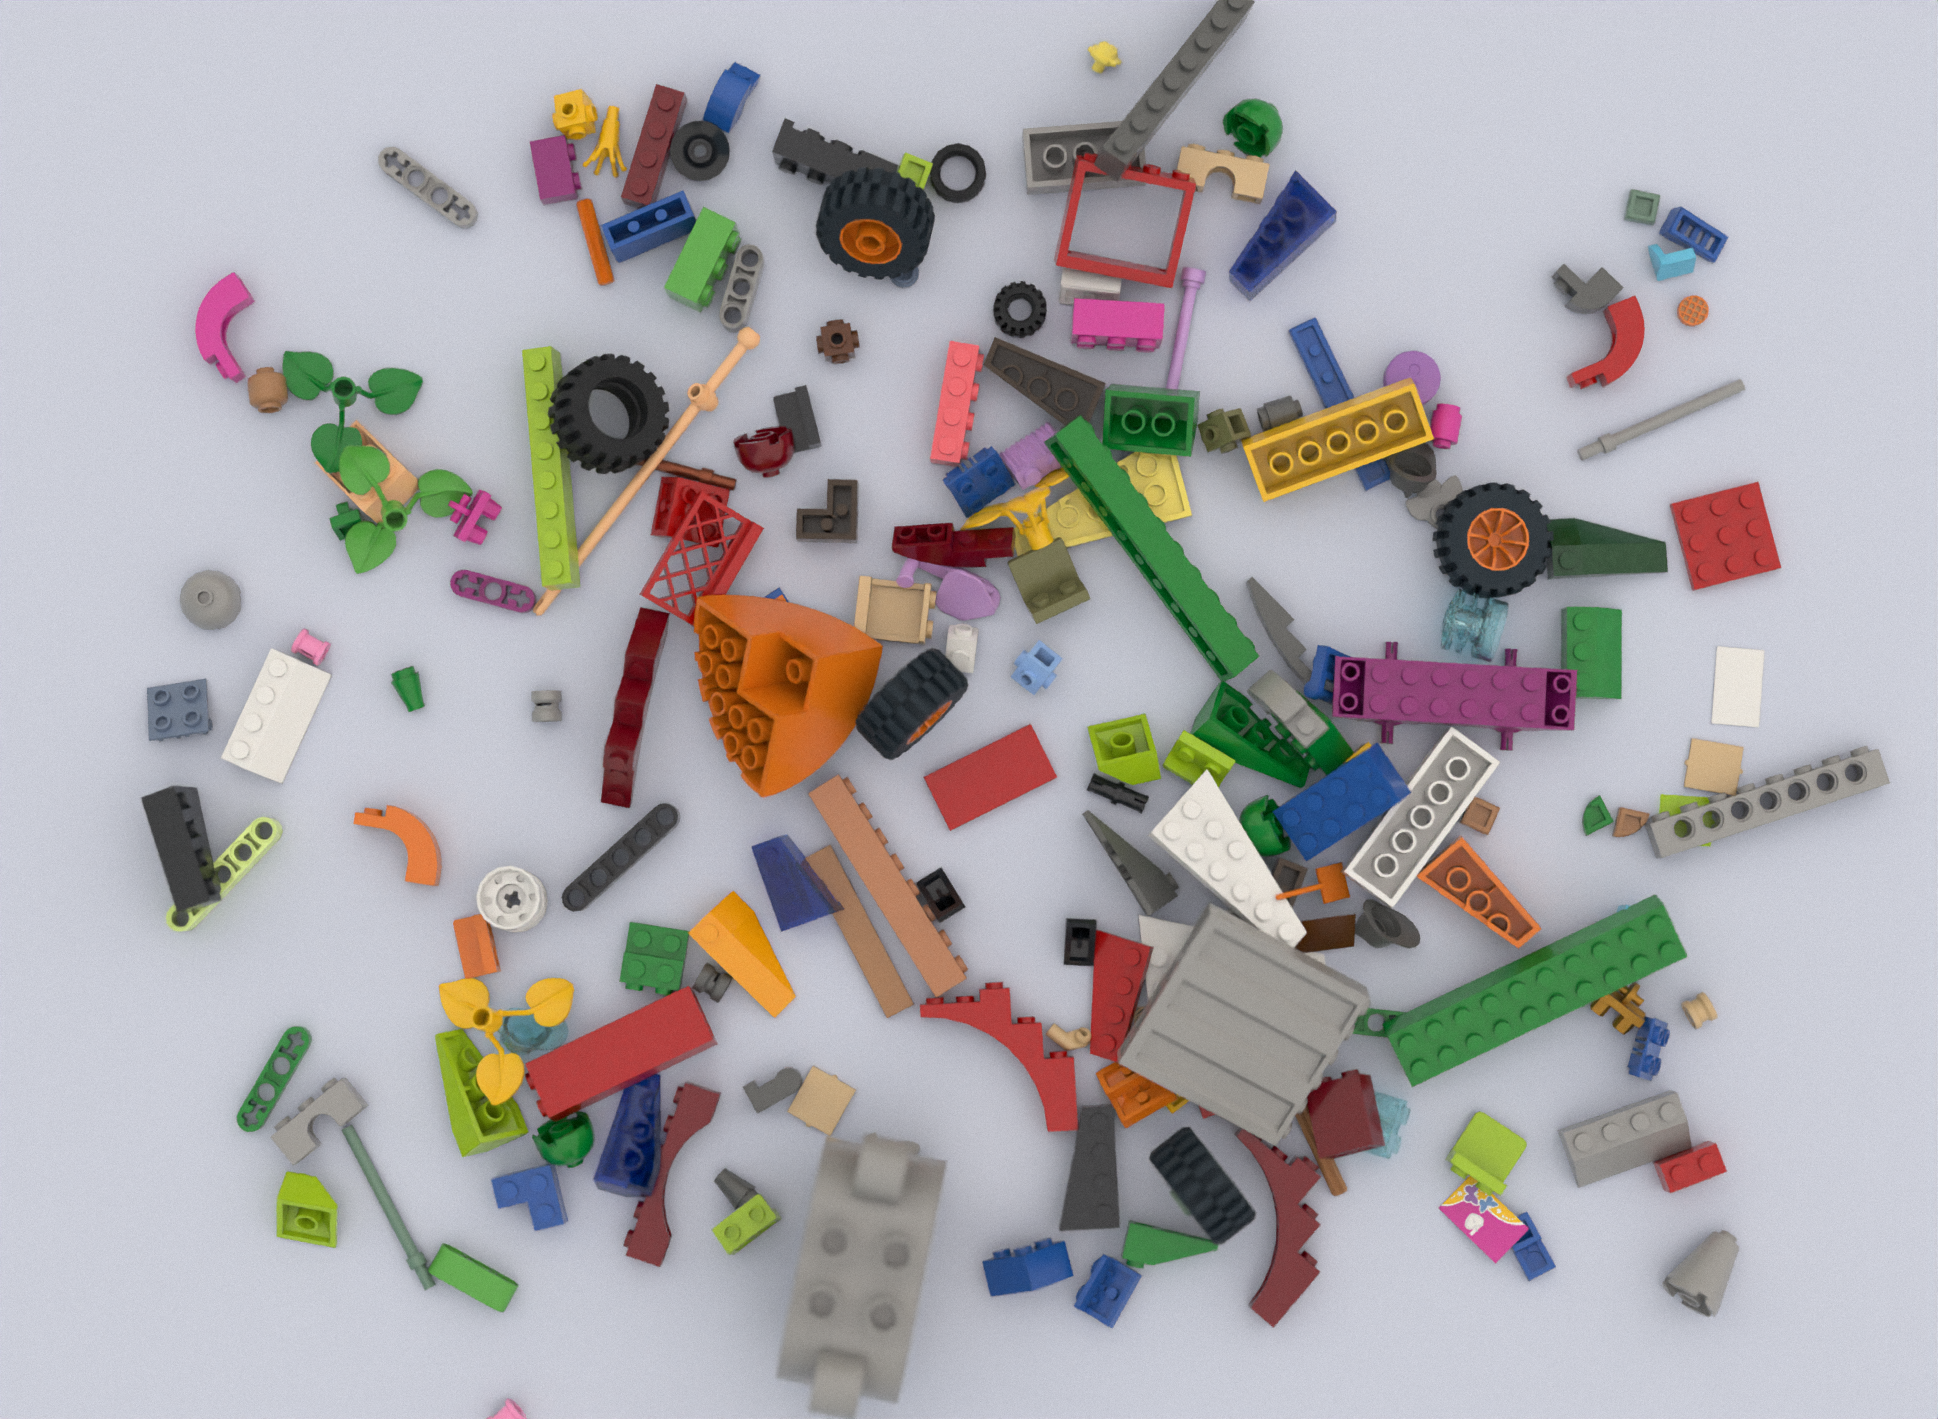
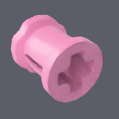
(310, 647)
(509, 1411)

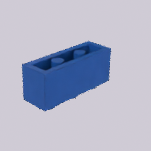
(649, 226)

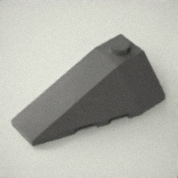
(1142, 877)

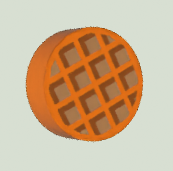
(1692, 310)

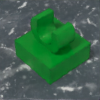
(345, 519)

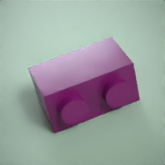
(554, 169)

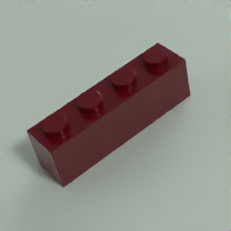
(654, 147)

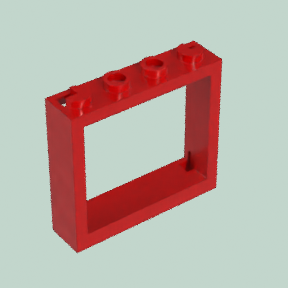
(1118, 268)

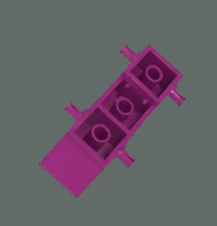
(1454, 694)

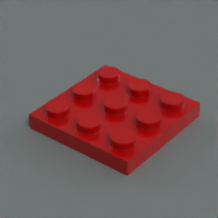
(1725, 536)

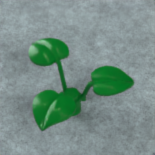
(311, 372)

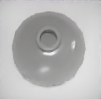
(210, 600)

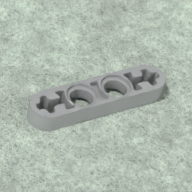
(427, 188)

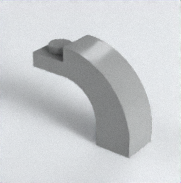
(1284, 703)

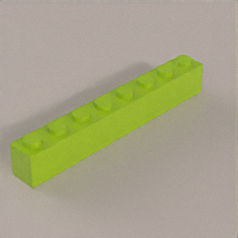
(550, 474)

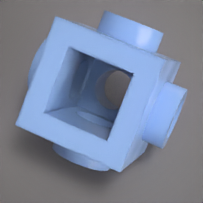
(1032, 672)

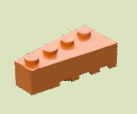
(1475, 888)

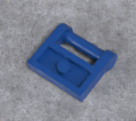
(1322, 671)

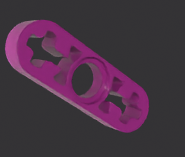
(474, 578)

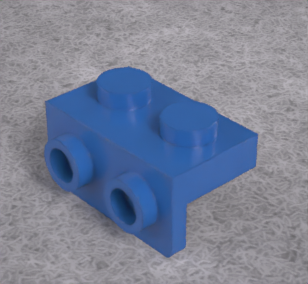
(1107, 1290)

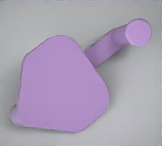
(960, 593)

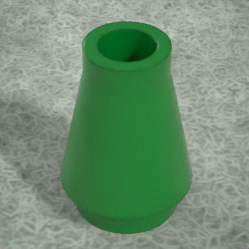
(408, 687)

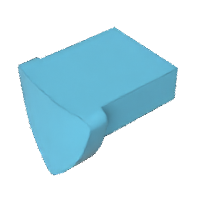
(1671, 264)

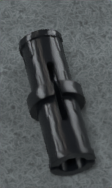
(1117, 793)

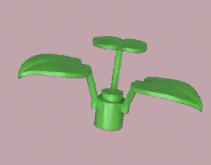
(365, 467)

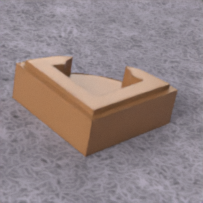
(1629, 822)

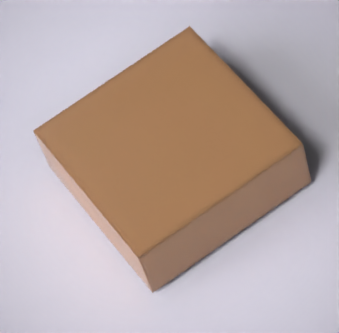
(1480, 815)

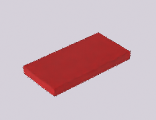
(990, 777)

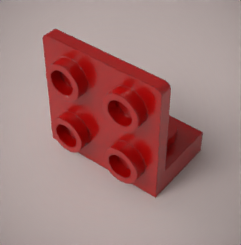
(673, 503)

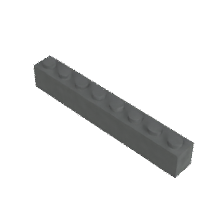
(1171, 86)

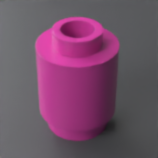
(1445, 425)

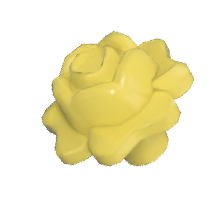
(1104, 56)

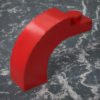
(1627, 334)

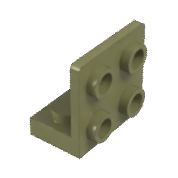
(1048, 581)

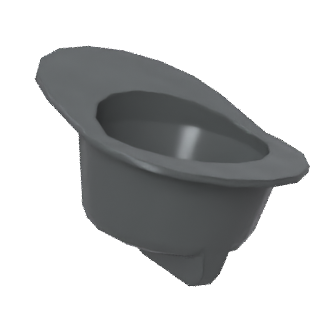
(1413, 469)
(1385, 926)

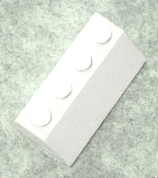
(276, 716)

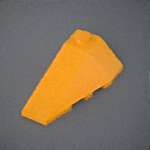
(740, 947)

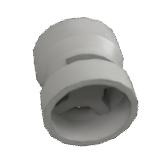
(546, 713)

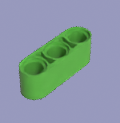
(473, 1277)

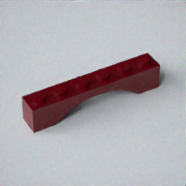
(652, 1233)

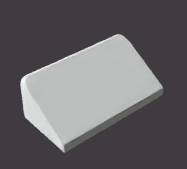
(1088, 286)

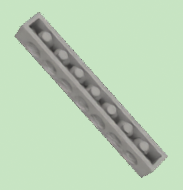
(1870, 775)

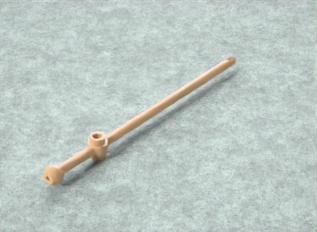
(701, 398)

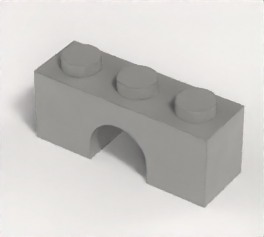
(297, 1136)

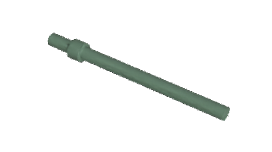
(416, 1259)

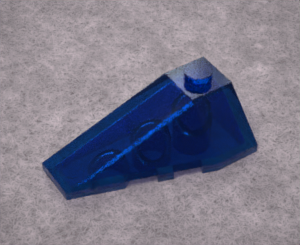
(633, 1146)

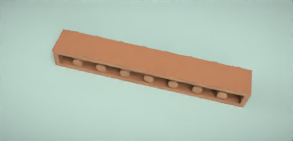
(888, 886)

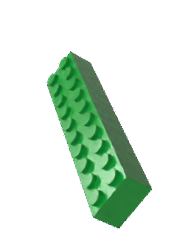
(1534, 990)

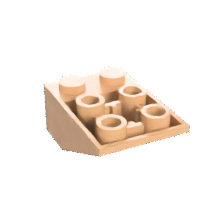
(398, 486)

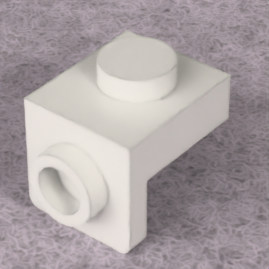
(962, 646)

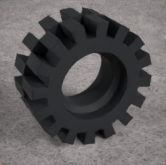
(1019, 291)

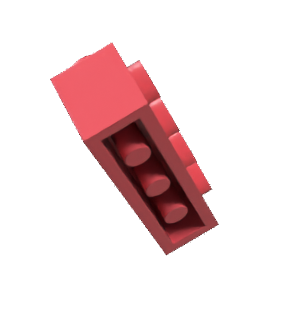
(954, 404)

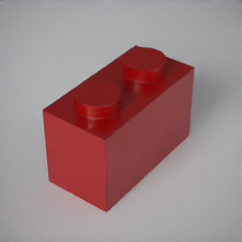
(1690, 1166)

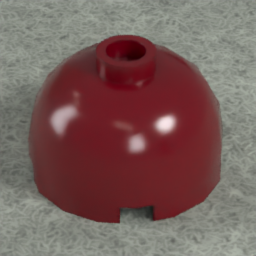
(766, 450)

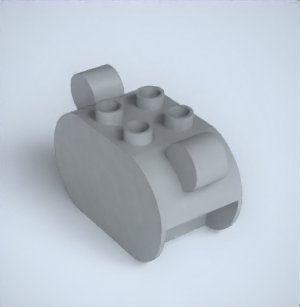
(860, 1273)

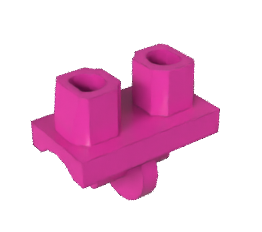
(480, 505)

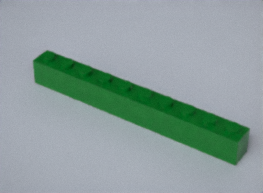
(1152, 548)

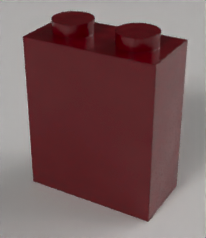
(1345, 1116)

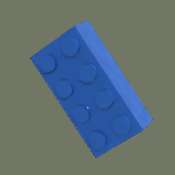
(1342, 802)

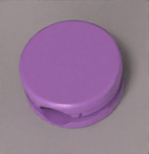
(1420, 368)

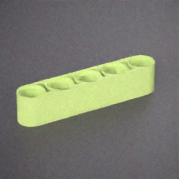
(237, 867)

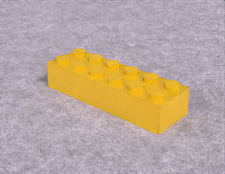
(1337, 439)

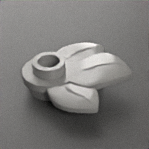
(1433, 498)

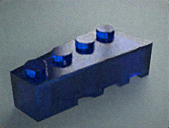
(1282, 236)

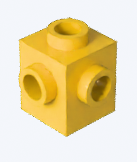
(574, 114)

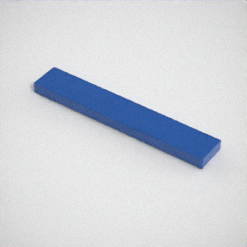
(1331, 386)

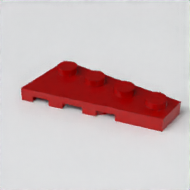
(1117, 985)

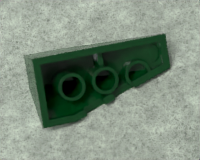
(1598, 550)

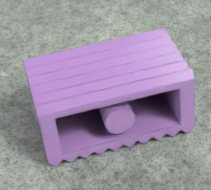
(1030, 458)

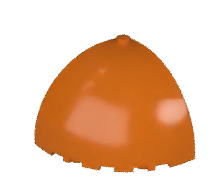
(780, 684)

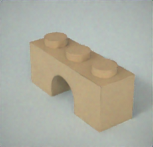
(1246, 174)

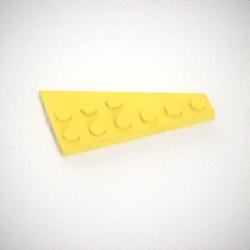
(1151, 474)

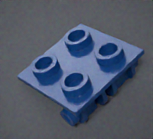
(980, 482)
(1657, 1036)

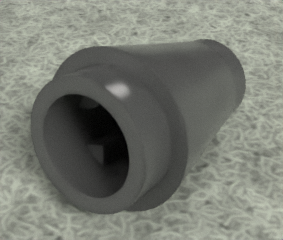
(735, 1188)

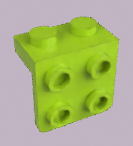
(1486, 1153)

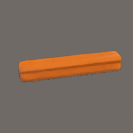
(595, 242)

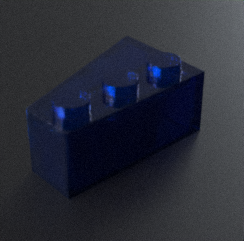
(792, 884)

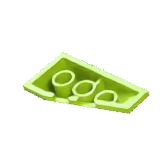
(473, 1119)

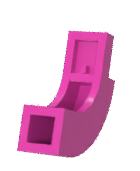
(212, 321)

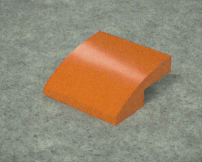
(1132, 1093)

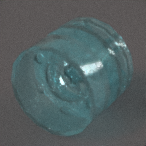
(1474, 625)

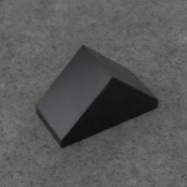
(940, 895)
(1079, 941)

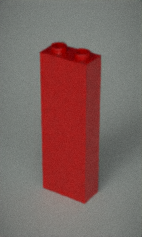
(620, 1054)

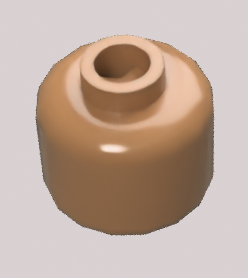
(267, 390)

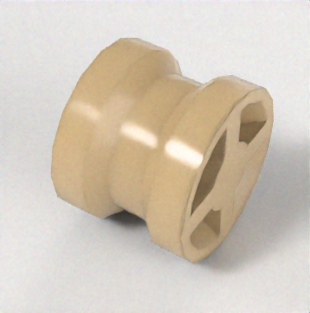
(1699, 1010)

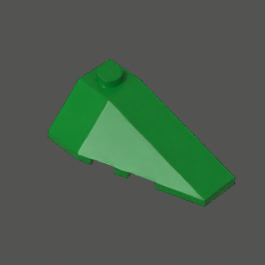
(1239, 733)

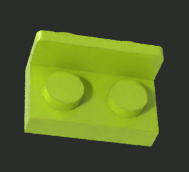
(1192, 757)
(745, 1224)

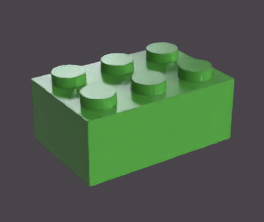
(703, 260)

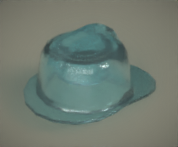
(524, 1035)

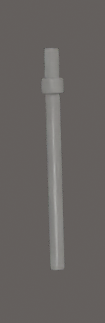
(1609, 442)

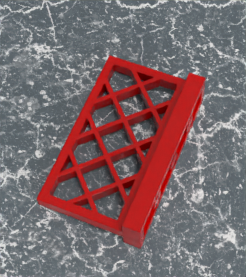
(726, 567)

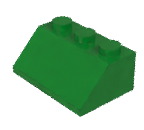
(1150, 419)
(1594, 648)

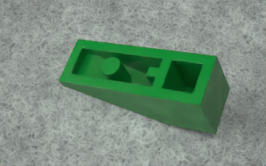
(1158, 1245)

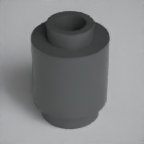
(1279, 412)

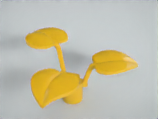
(1034, 526)
(466, 1007)

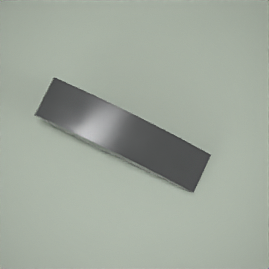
(1275, 620)

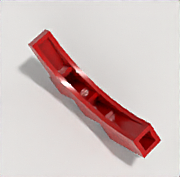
(992, 1014)

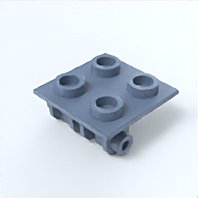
(178, 710)

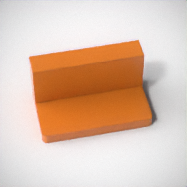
(476, 946)

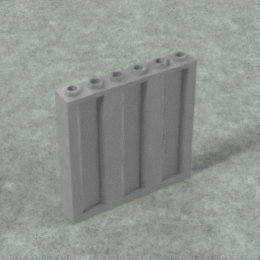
(1243, 1025)

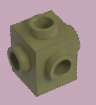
(1223, 430)

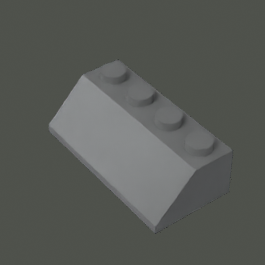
(1626, 1138)

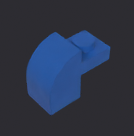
(730, 96)

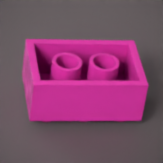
(1117, 324)

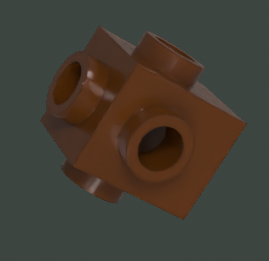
(842, 352)

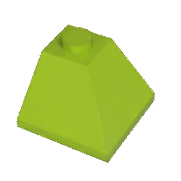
(1126, 749)
(306, 1211)

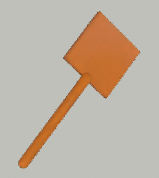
(1331, 884)

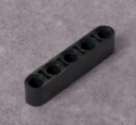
(607, 863)

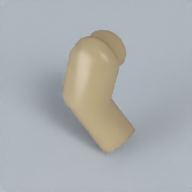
(1069, 1040)

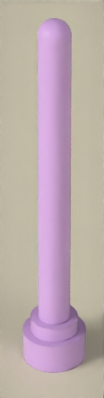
(1192, 280)

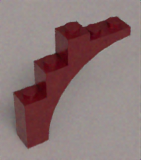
(632, 705)
(1289, 1270)

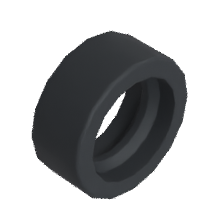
(962, 151)

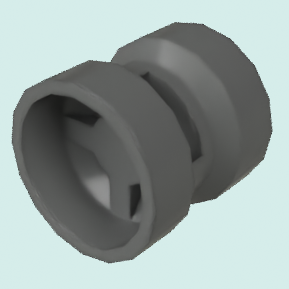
(712, 982)

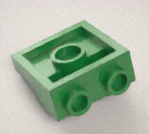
(654, 958)

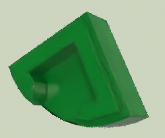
(1595, 816)

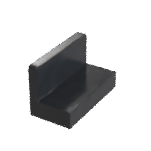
(796, 412)

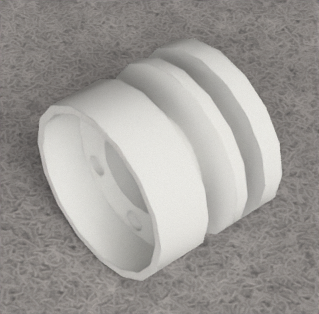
(494, 899)

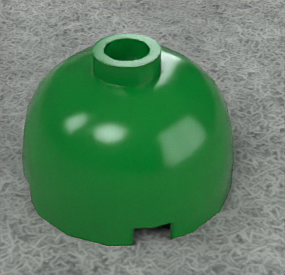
(1255, 126)
(1264, 828)
(565, 1140)

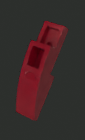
(946, 547)

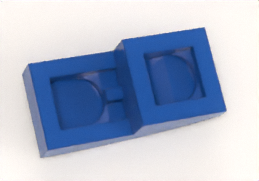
(1531, 1251)

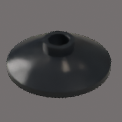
(690, 137)

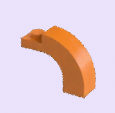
(421, 845)

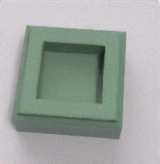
(1642, 207)

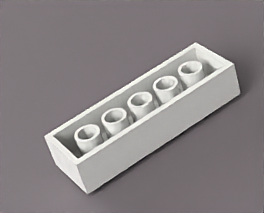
(1419, 823)

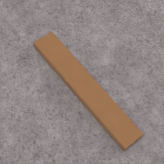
(861, 934)

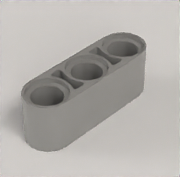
(739, 274)

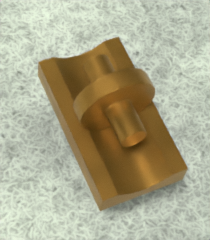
(1629, 1013)

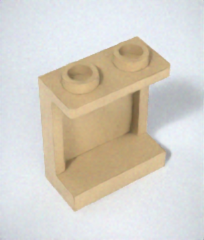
(894, 612)

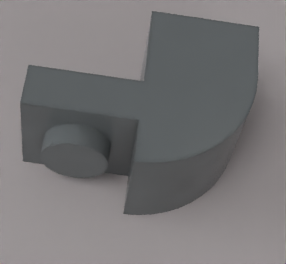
(1586, 297)

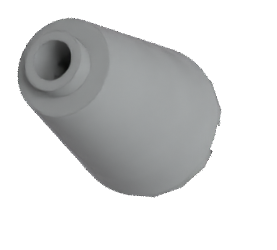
(1704, 1274)

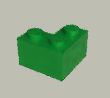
(1327, 751)

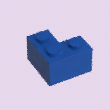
(539, 1188)
(1027, 1267)

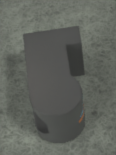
(783, 1085)

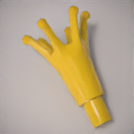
(608, 143)

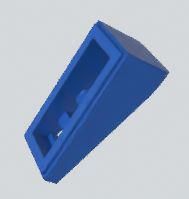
(1678, 236)

